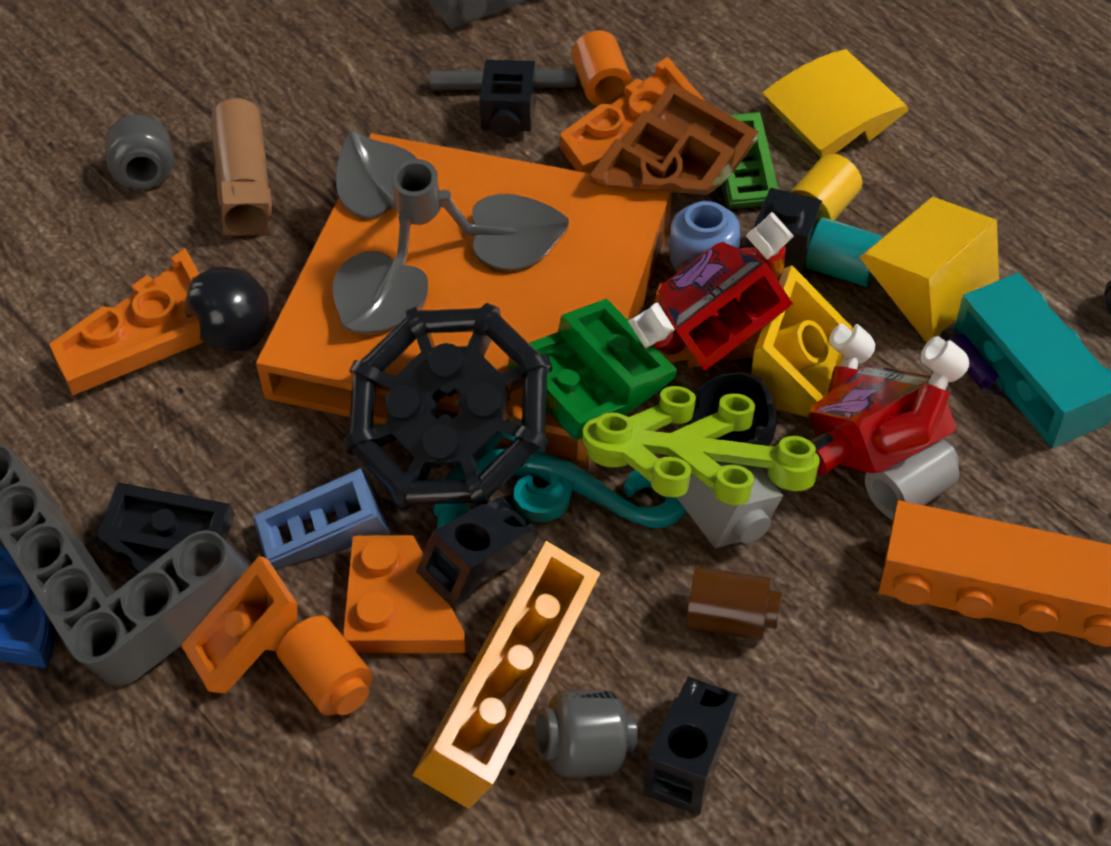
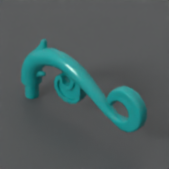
(554, 499)

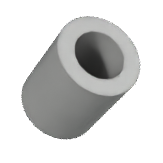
(914, 478)

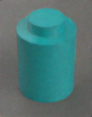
(837, 250)

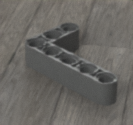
(81, 599)

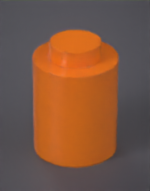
(600, 67)
(325, 666)

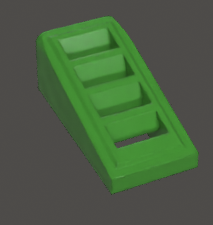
(761, 164)

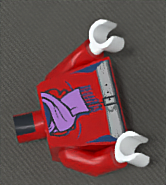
(719, 297)
(881, 412)

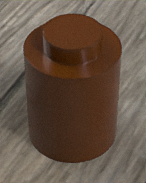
(732, 603)

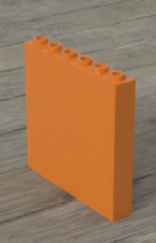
(604, 254)

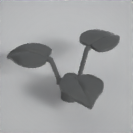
(378, 176)

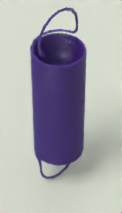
(978, 368)

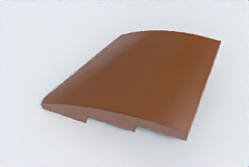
(677, 147)

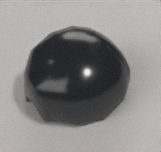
(228, 308)
(764, 417)

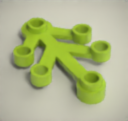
(632, 440)

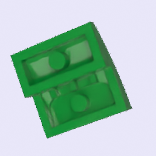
(598, 367)

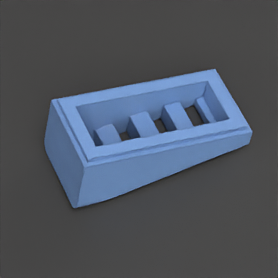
(327, 538)

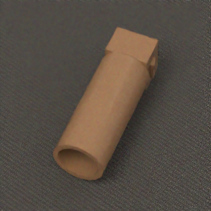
(241, 168)

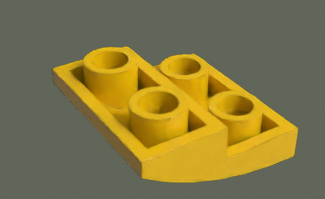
(834, 102)

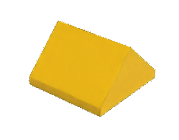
(935, 261)
(795, 347)

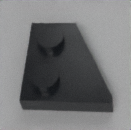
(149, 522)

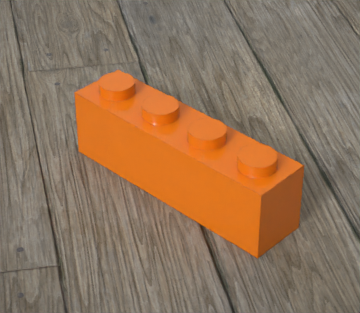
(999, 572)

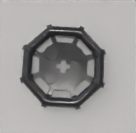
(444, 372)

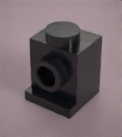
(507, 110)

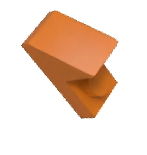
(241, 627)

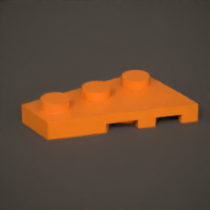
(594, 133)
(132, 333)

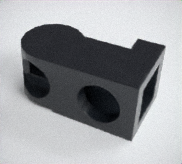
(475, 549)
(690, 745)

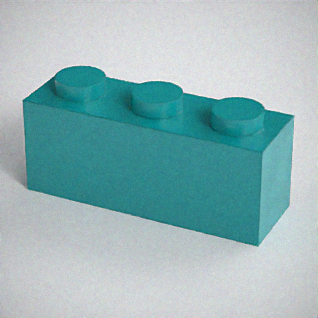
(1037, 359)

